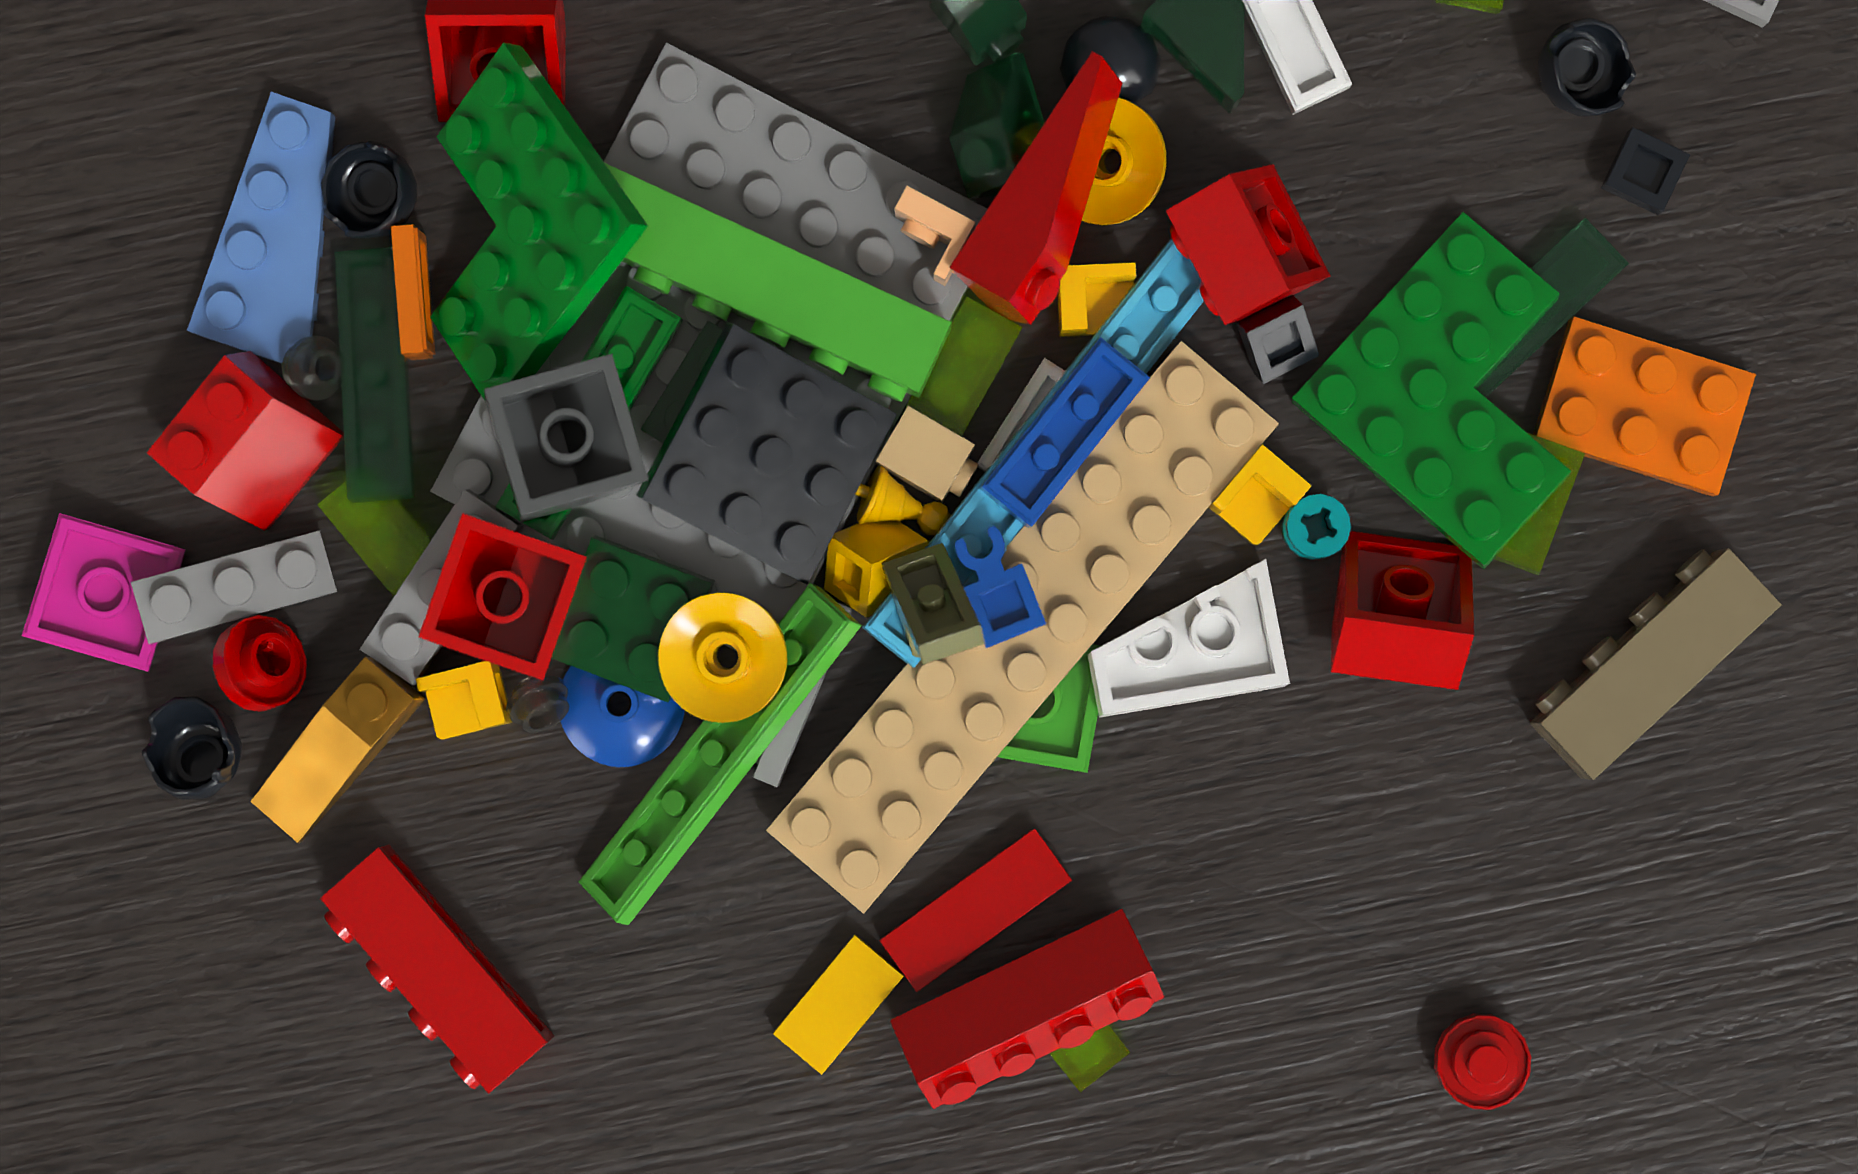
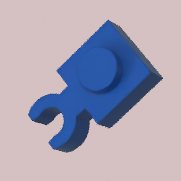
(1000, 597)

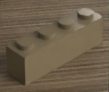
(1654, 662)

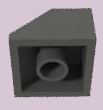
(565, 437)

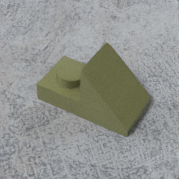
(932, 604)

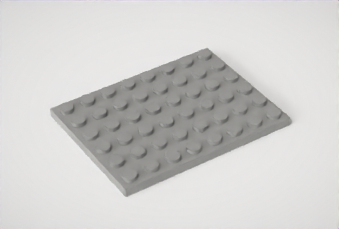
(781, 178)

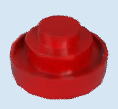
(259, 663)
(1482, 1061)

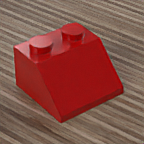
(470, 32)
(1246, 243)
(246, 441)
(502, 596)
(1403, 611)

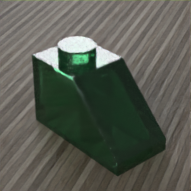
(983, 26)
(1205, 41)
(994, 124)

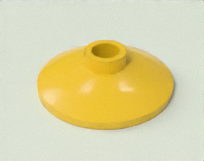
(1142, 168)
(691, 664)

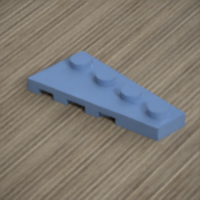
(269, 252)

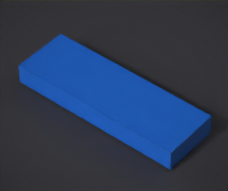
(1064, 432)

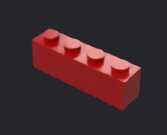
(435, 968)
(1027, 1010)

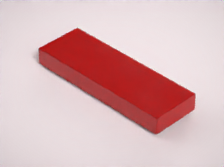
(975, 909)

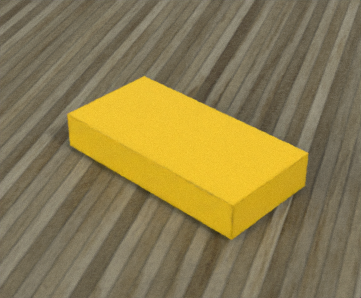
(838, 1004)

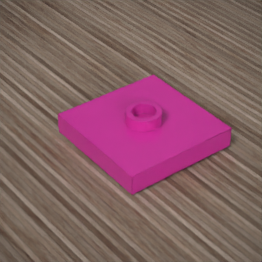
(88, 595)

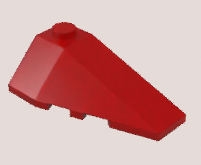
(1033, 223)

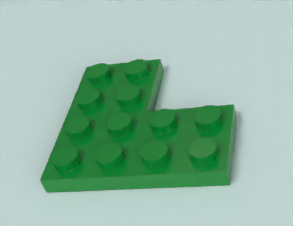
(555, 217)
(1409, 401)

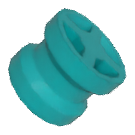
(1301, 531)

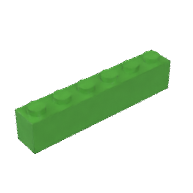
(782, 292)

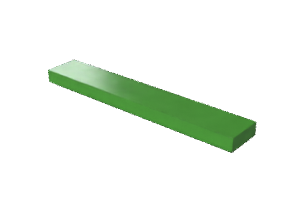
(713, 765)

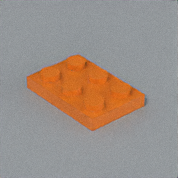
(1644, 406)

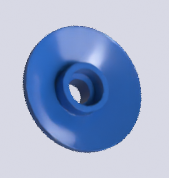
(617, 739)

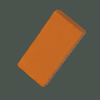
(413, 292)

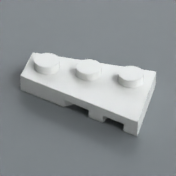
(1198, 651)

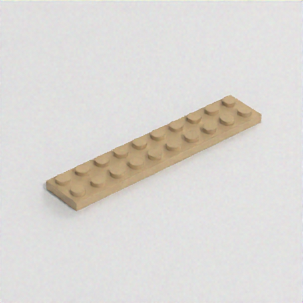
(1085, 562)

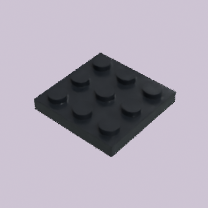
(766, 453)

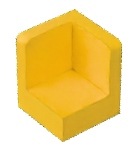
(1090, 295)
(1259, 495)
(856, 560)
(465, 699)

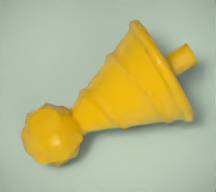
(889, 501)

